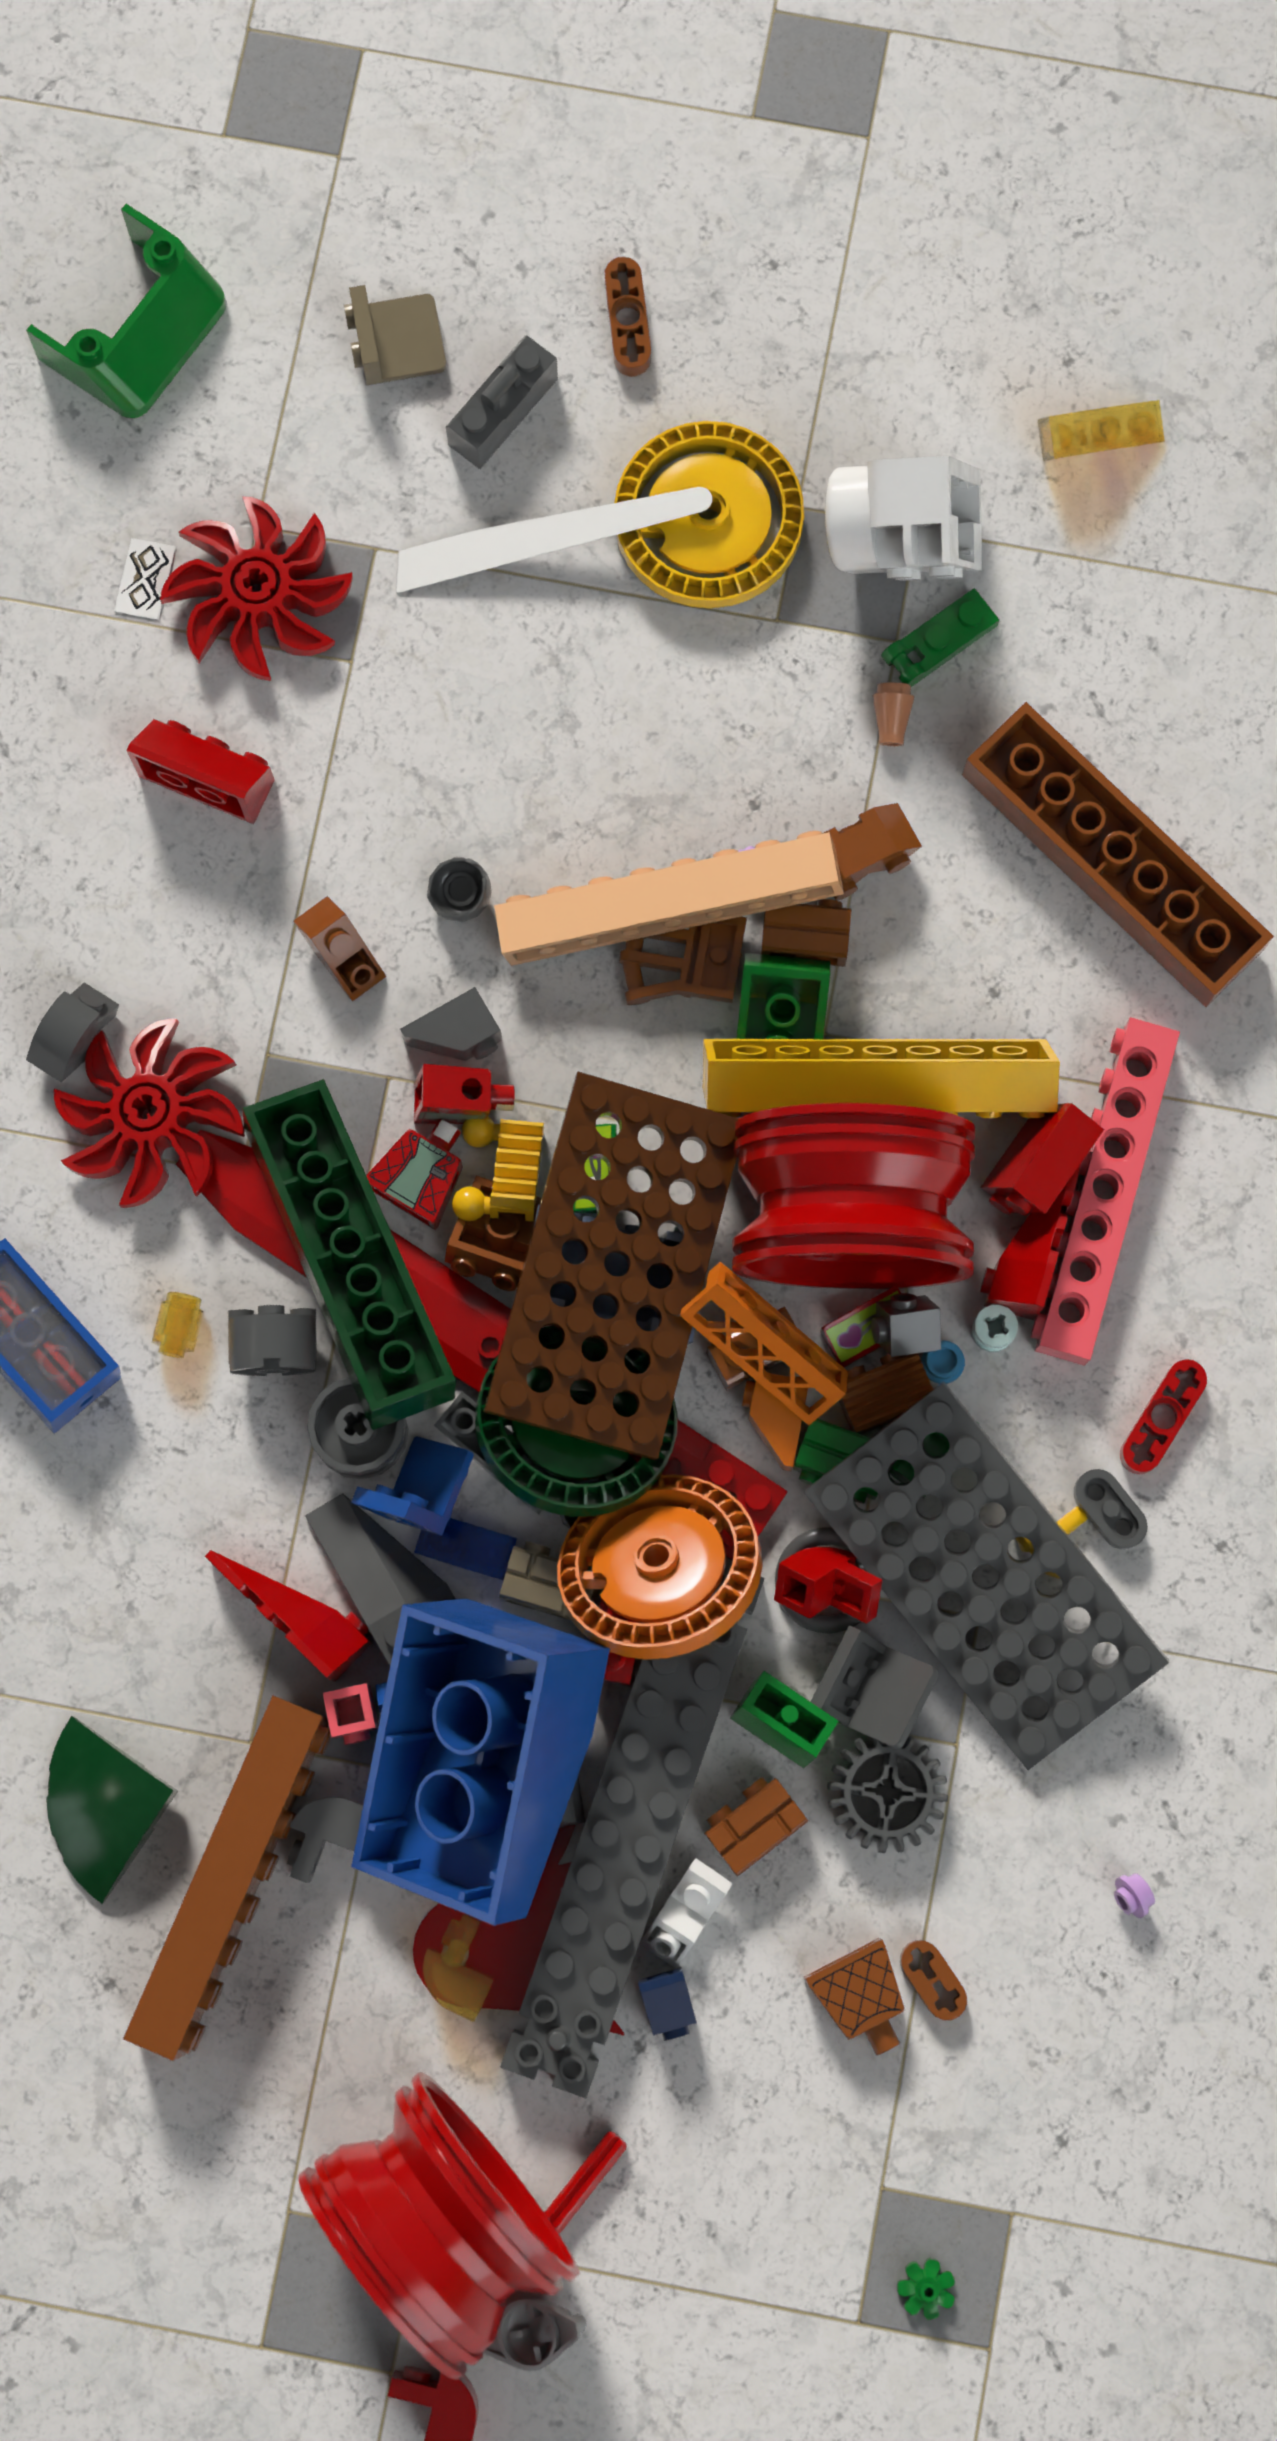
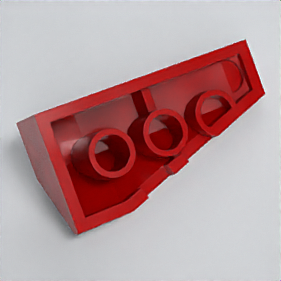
(312, 1627)

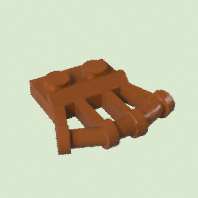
(707, 966)

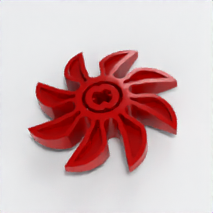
(262, 608)
(158, 1132)

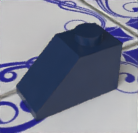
(667, 2004)

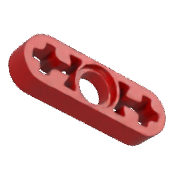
(1190, 1396)

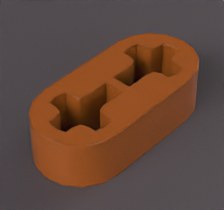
(942, 1973)

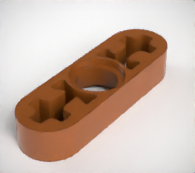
(635, 301)

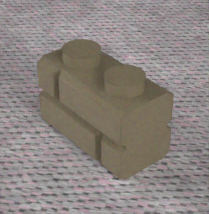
(533, 1581)

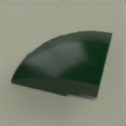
(100, 1807)

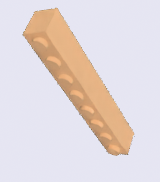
(669, 898)

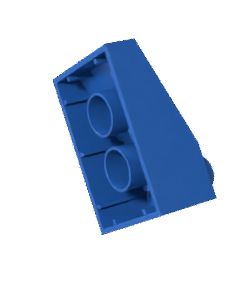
(476, 1755)

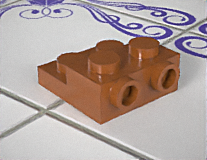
(491, 1244)

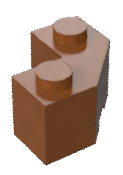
(873, 844)

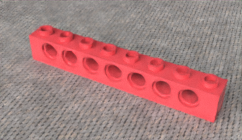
(1155, 1049)

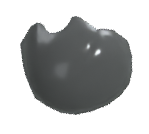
(459, 889)

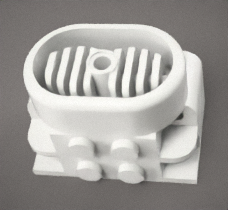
(905, 518)

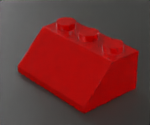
(201, 769)

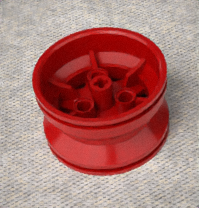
(853, 1196)
(436, 2227)

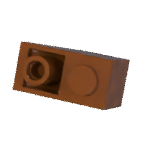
(340, 948)

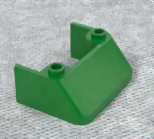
(155, 338)

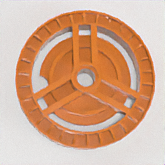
(656, 1530)

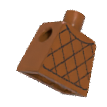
(861, 1994)

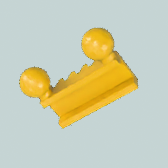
(514, 1171)

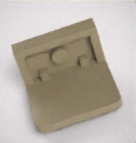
(395, 336)

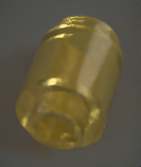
(177, 1324)

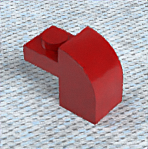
(827, 1577)
(451, 2400)

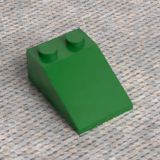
(783, 997)

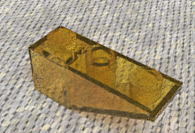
(1100, 430)

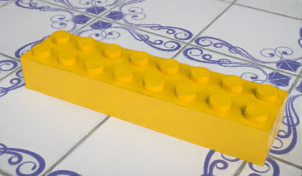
(921, 1073)

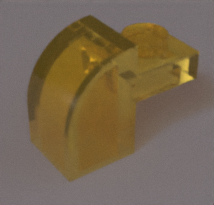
(452, 1981)

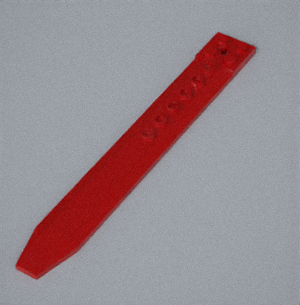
(464, 1320)

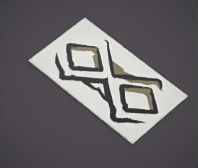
(143, 578)

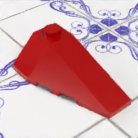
(1028, 1263)

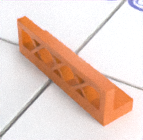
(776, 1333)

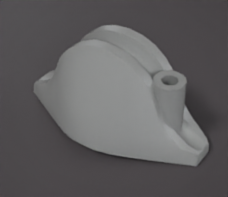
(535, 2334)

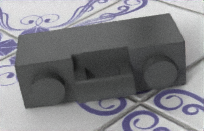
(502, 402)

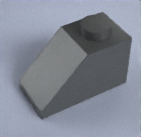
(456, 1029)

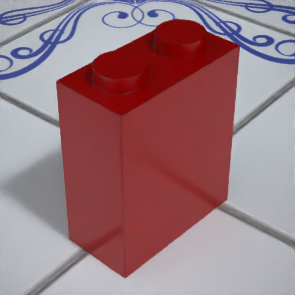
(1041, 1161)

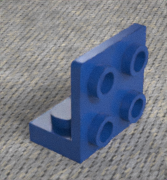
(424, 1487)

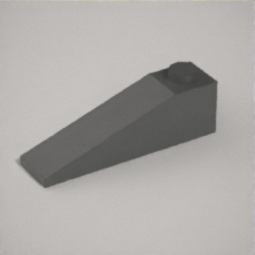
(374, 1568)

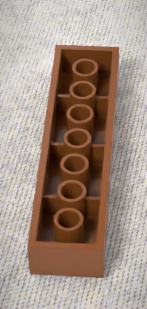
(1116, 854)
(226, 1880)

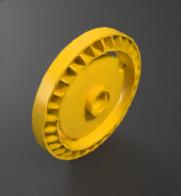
(720, 542)

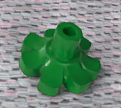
(922, 2279)

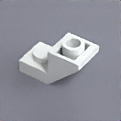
(685, 1913)

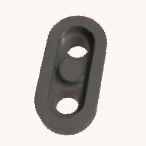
(1112, 1507)

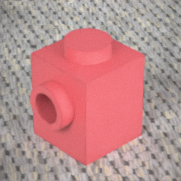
(351, 1713)

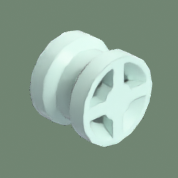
(990, 1335)

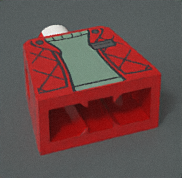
(441, 1096)
(419, 1173)

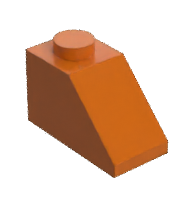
(774, 1421)

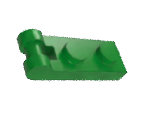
(941, 637)

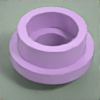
(1133, 1895)

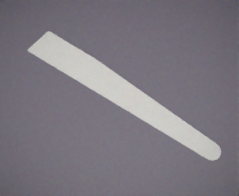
(538, 536)

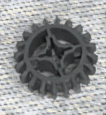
(883, 1831)

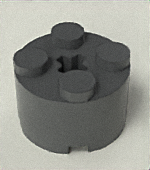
(272, 1341)

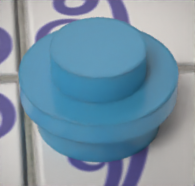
(944, 1364)

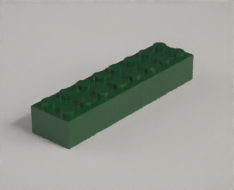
(349, 1254)

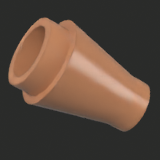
(892, 710)

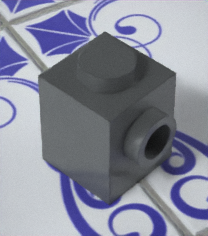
(907, 1325)

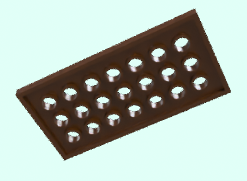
(545, 1266)

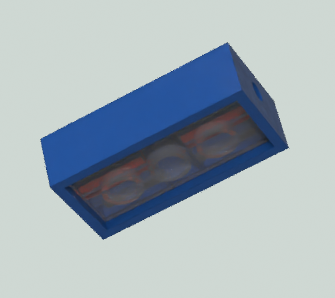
(46, 1348)

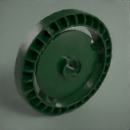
(567, 1455)

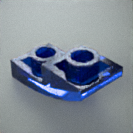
(468, 1548)

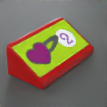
(851, 1333)

